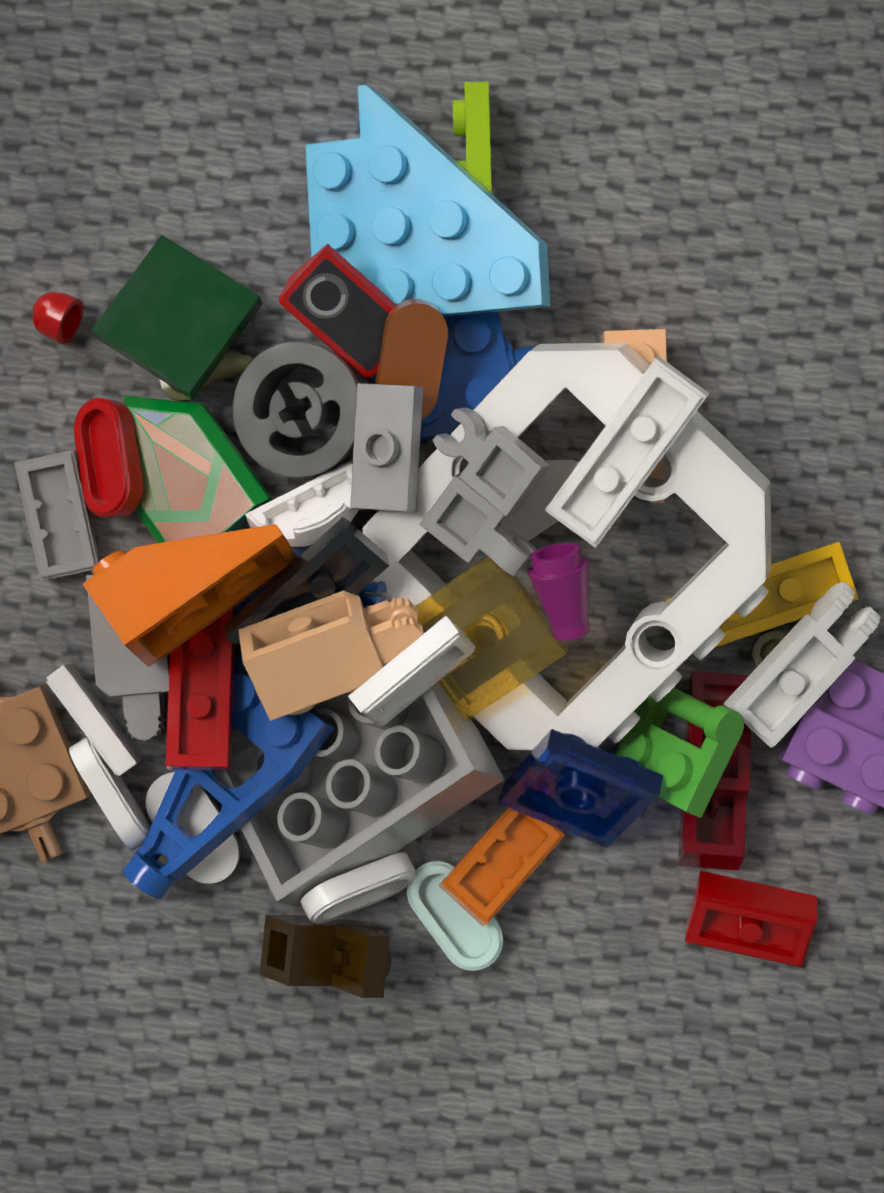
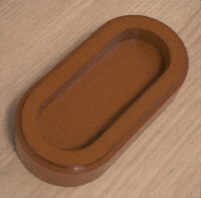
(414, 349)

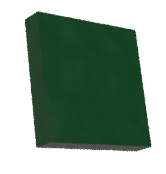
(177, 317)

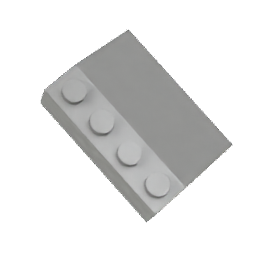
(363, 790)

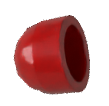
(58, 316)

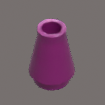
(562, 587)

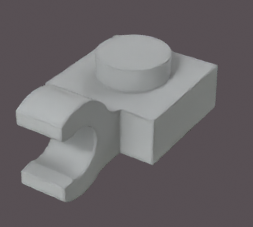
(472, 525)

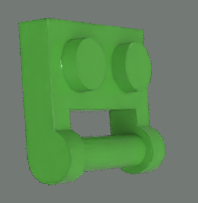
(687, 770)

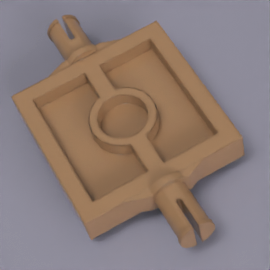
(35, 769)

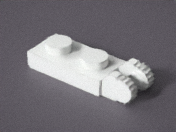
(802, 666)

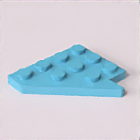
(420, 219)

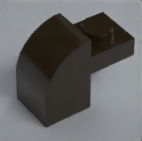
(327, 954)

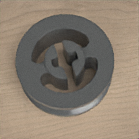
(268, 417)

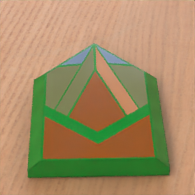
(189, 471)

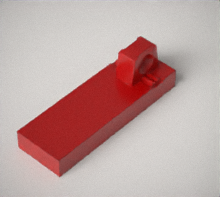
(201, 700)

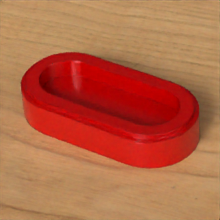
(108, 458)

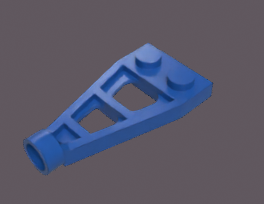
(287, 747)

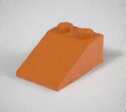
(179, 587)

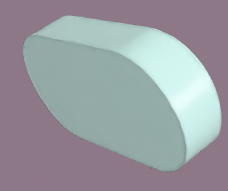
(454, 930)

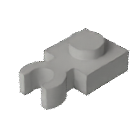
(498, 465)

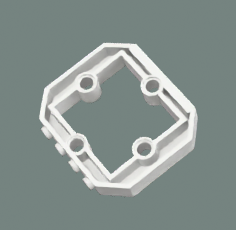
(704, 474)

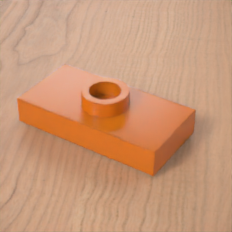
(499, 863)

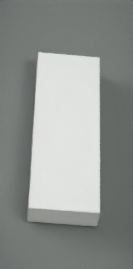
(626, 451)

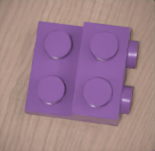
(843, 739)

